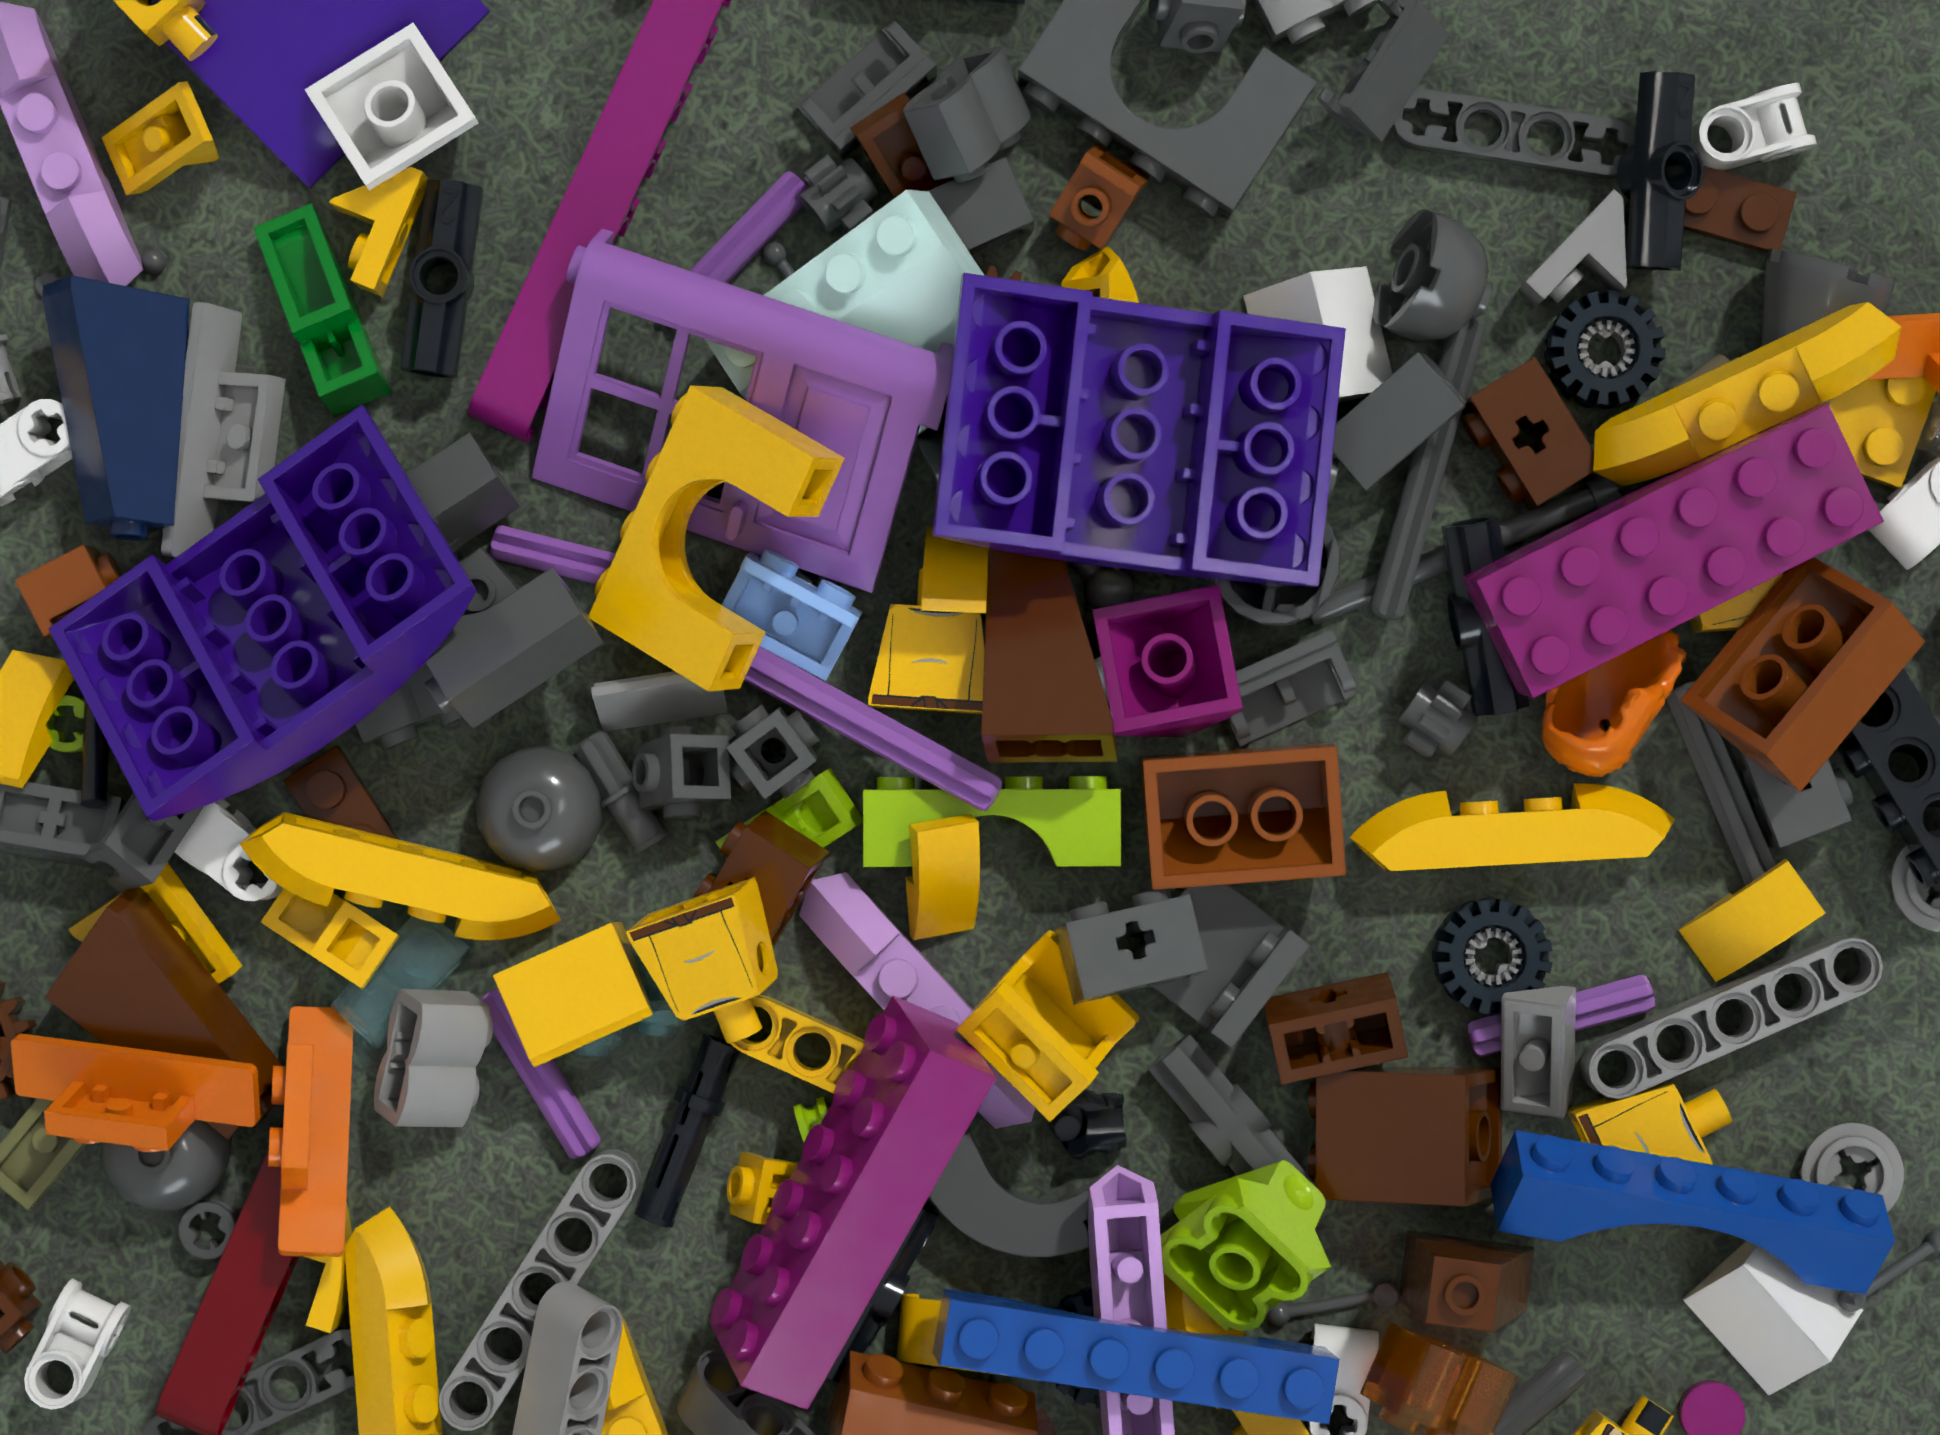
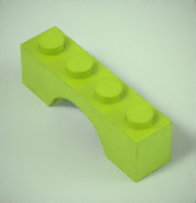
(1075, 823)

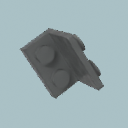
(1245, 960)

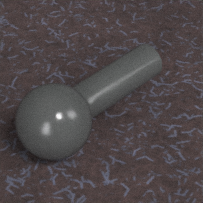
(1105, 585)

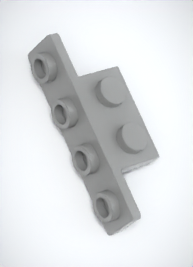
(225, 428)

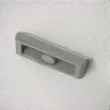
(653, 701)
(1538, 1051)

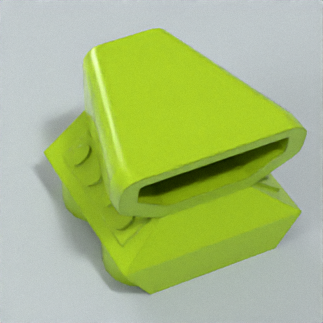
(1246, 1244)

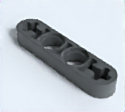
(1513, 124)
(258, 1391)

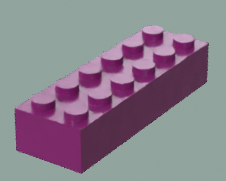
(1672, 550)
(849, 1202)

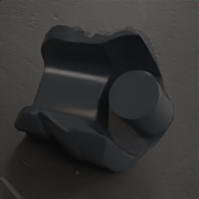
(1091, 1124)

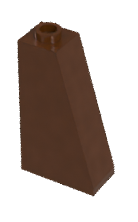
(1039, 668)
(149, 991)
(1465, 1280)

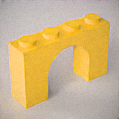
(649, 586)

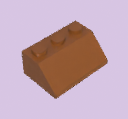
(1803, 670)
(1243, 815)
(904, 1399)

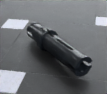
(696, 1108)

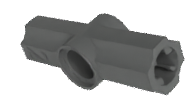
(1218, 1110)

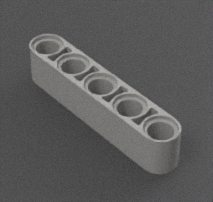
(1760, 1010)
(517, 1309)
(569, 1364)

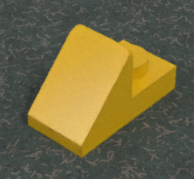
(160, 140)
(392, 213)

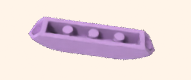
(61, 153)
(892, 966)
(1128, 1285)

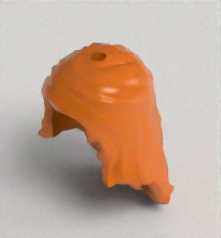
(1622, 690)

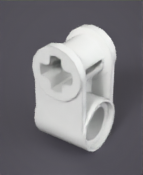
(1760, 129)
(26, 452)
(1912, 517)
(215, 850)
(80, 1335)
(1356, 1353)

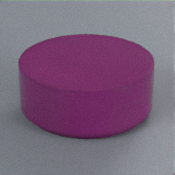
(1711, 1409)

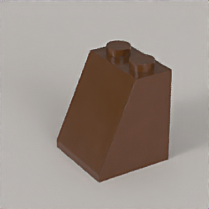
(1406, 1134)

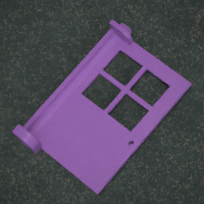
(810, 371)

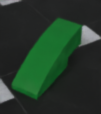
(321, 310)

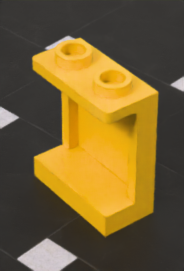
(1037, 1033)

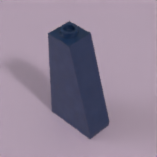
(121, 397)

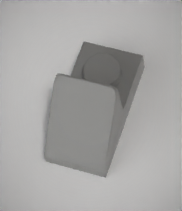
(1594, 243)

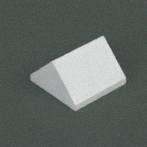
(391, 106)
(1337, 300)
(1770, 1317)

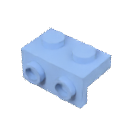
(800, 620)

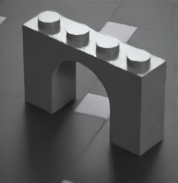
(1208, 160)
(523, 638)

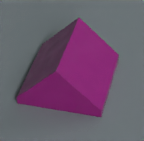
(1168, 663)

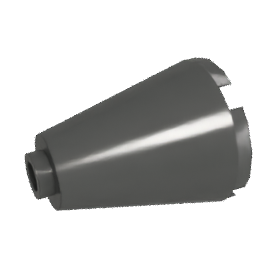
(1809, 288)

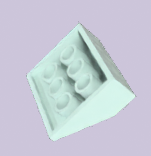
(885, 276)

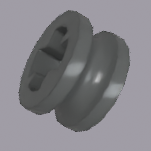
(190, 1234)

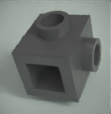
(1196, 24)
(682, 773)
(758, 773)

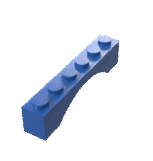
(1575, 1187)
(1135, 1359)

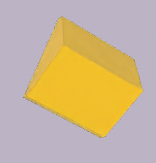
(574, 993)

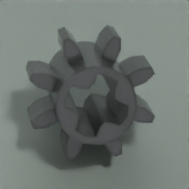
(837, 194)
(1437, 718)

